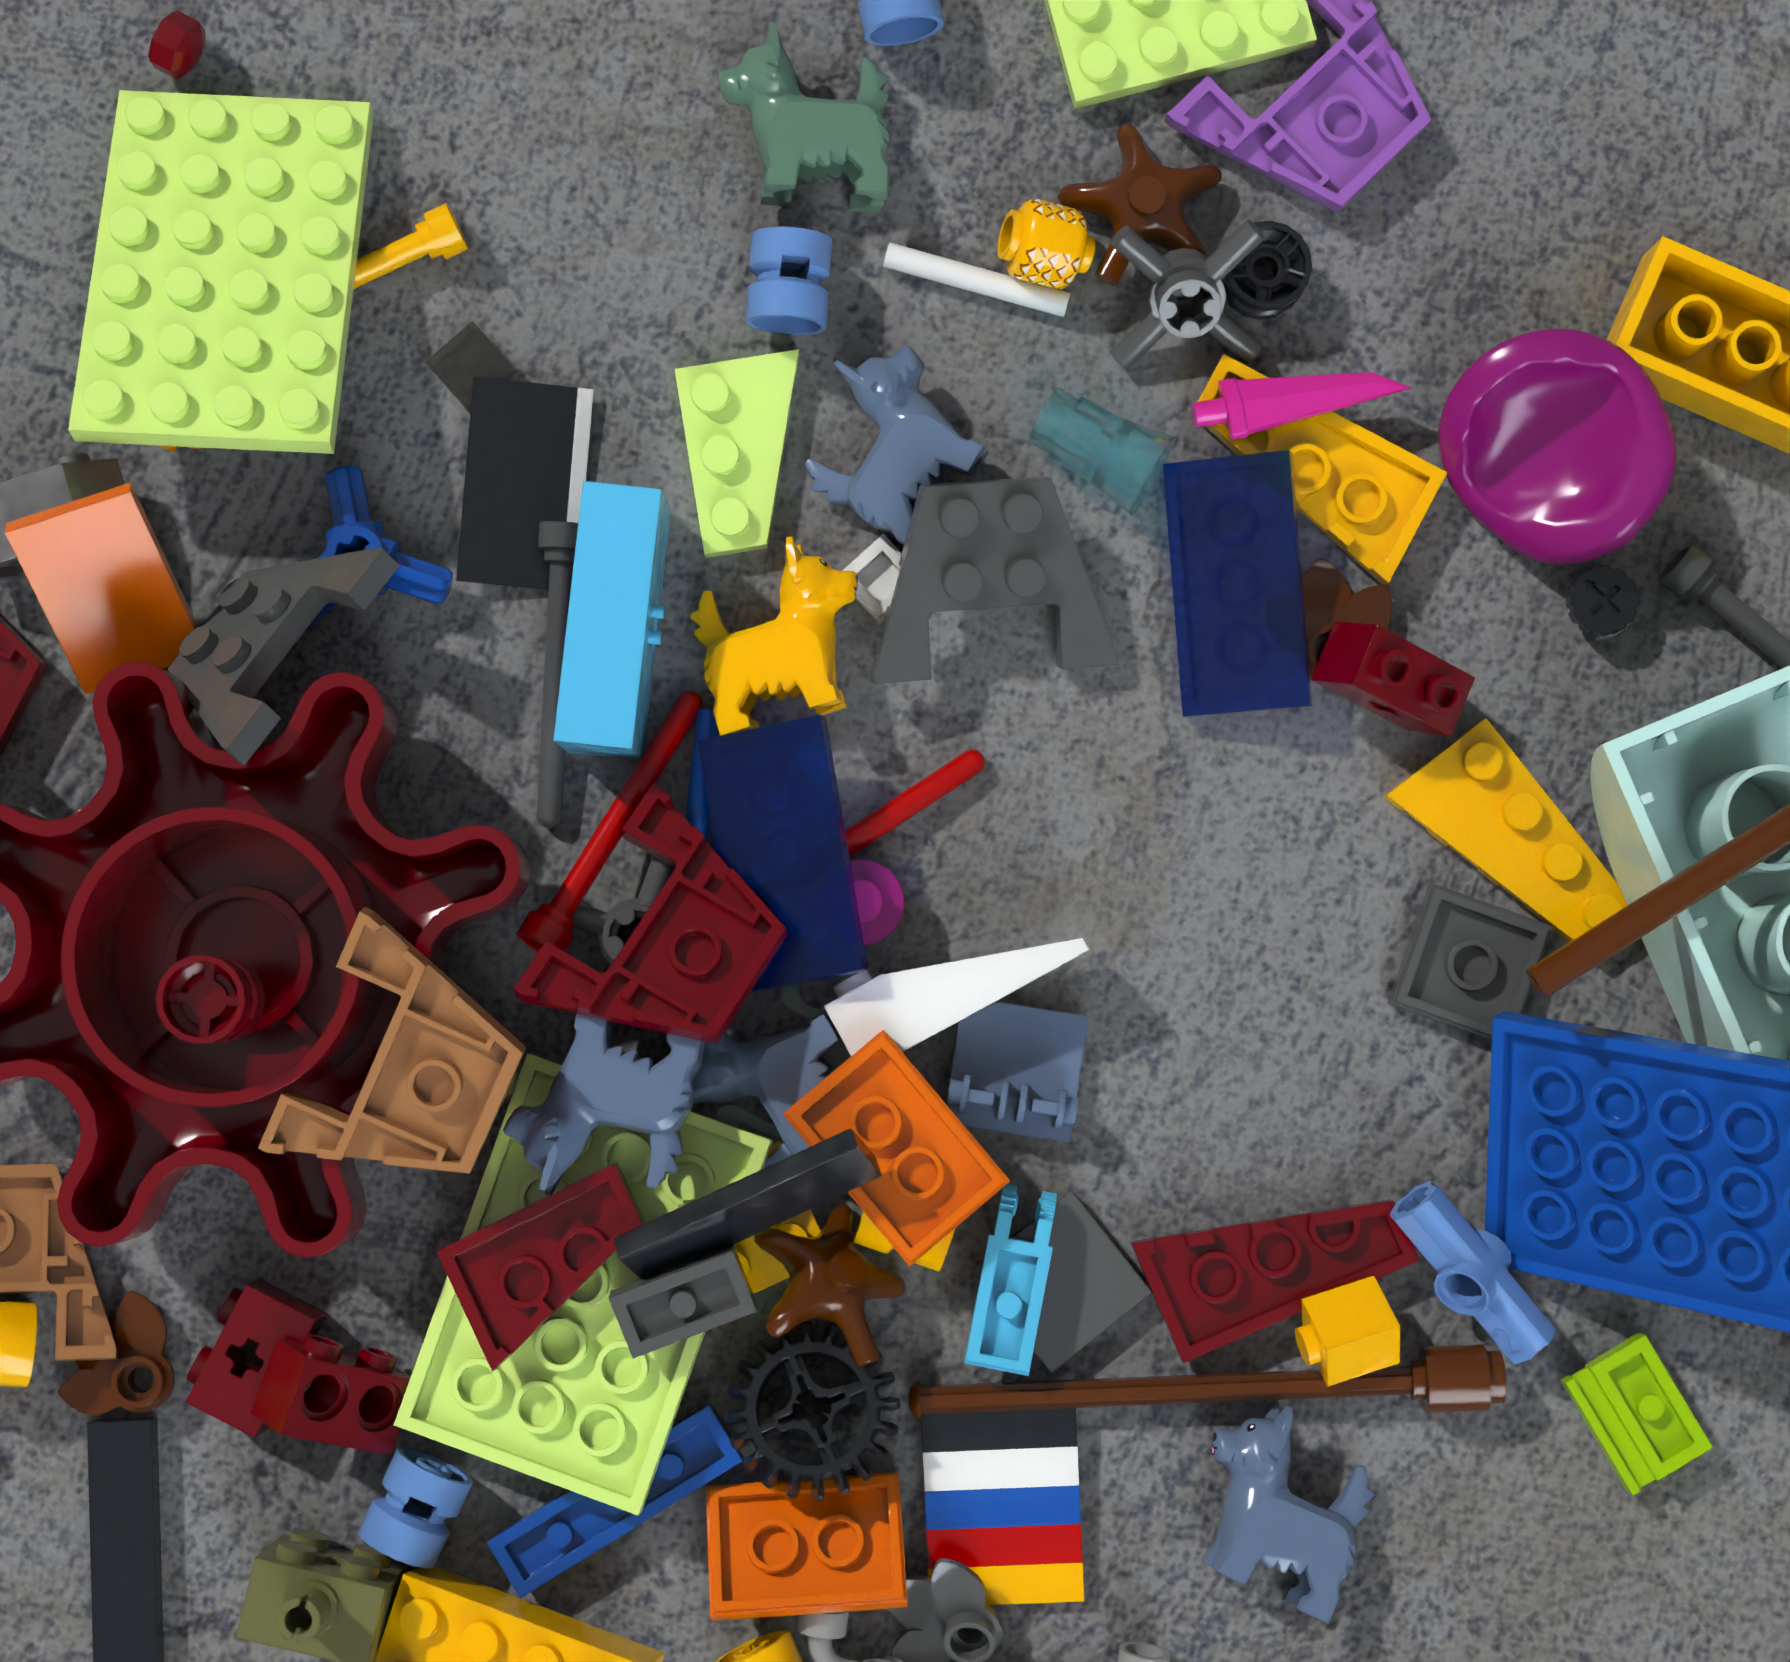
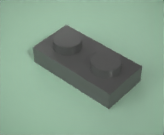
(683, 1301)

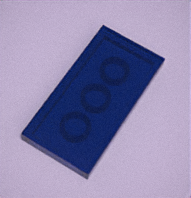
(1237, 584)
(786, 837)

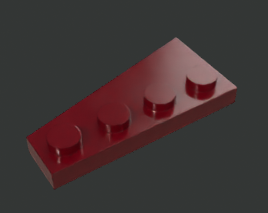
(1255, 1273)

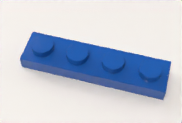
(578, 1526)

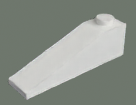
(934, 997)

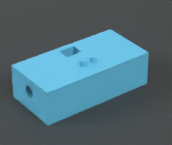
(613, 621)

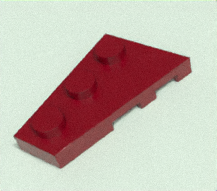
(537, 1258)

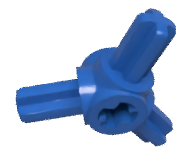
(355, 530)

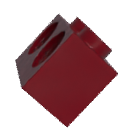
(333, 1404)

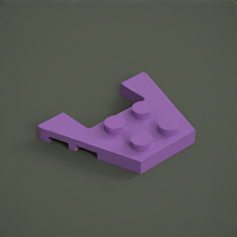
(1330, 125)

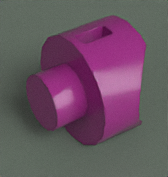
(878, 900)

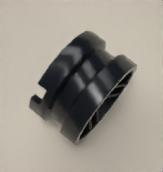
(1290, 269)

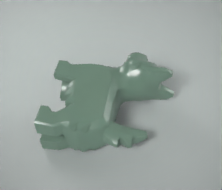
(811, 135)

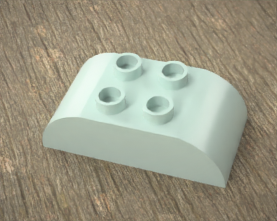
(1671, 800)

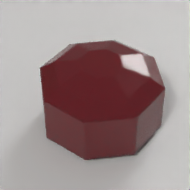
(177, 45)

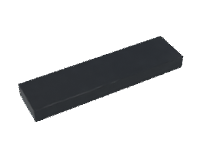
(749, 1205)
(125, 1540)

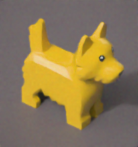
(782, 655)

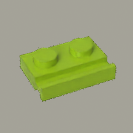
(1636, 1413)

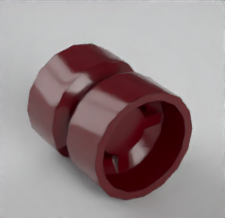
(210, 999)

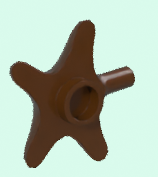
(1143, 197)
(829, 1282)

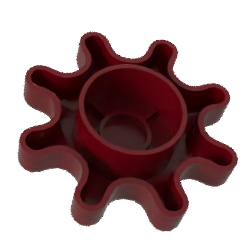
(239, 864)

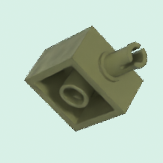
(320, 1597)

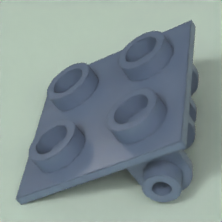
(1018, 1070)

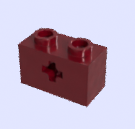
(1393, 678)
(219, 1376)

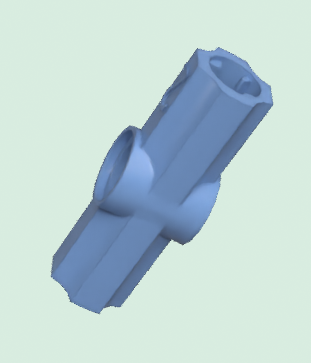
(1472, 1272)

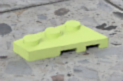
(735, 444)

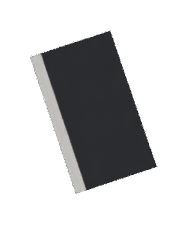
(520, 470)

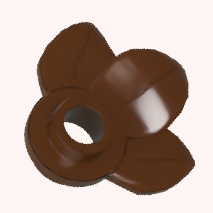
(1331, 600)
(109, 1383)

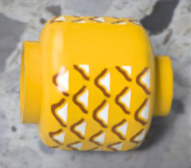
(1045, 244)

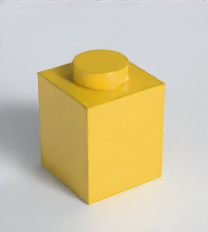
(1349, 1331)

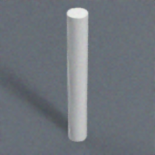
(975, 279)

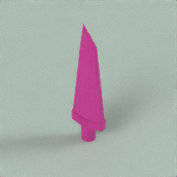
(1271, 402)

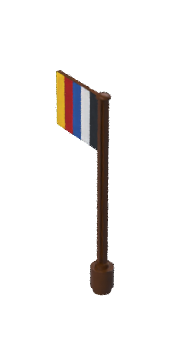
(1007, 1454)

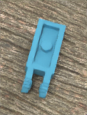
(1011, 1288)

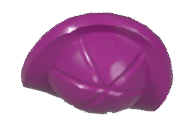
(1558, 445)

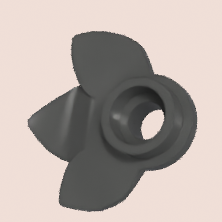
(941, 1613)

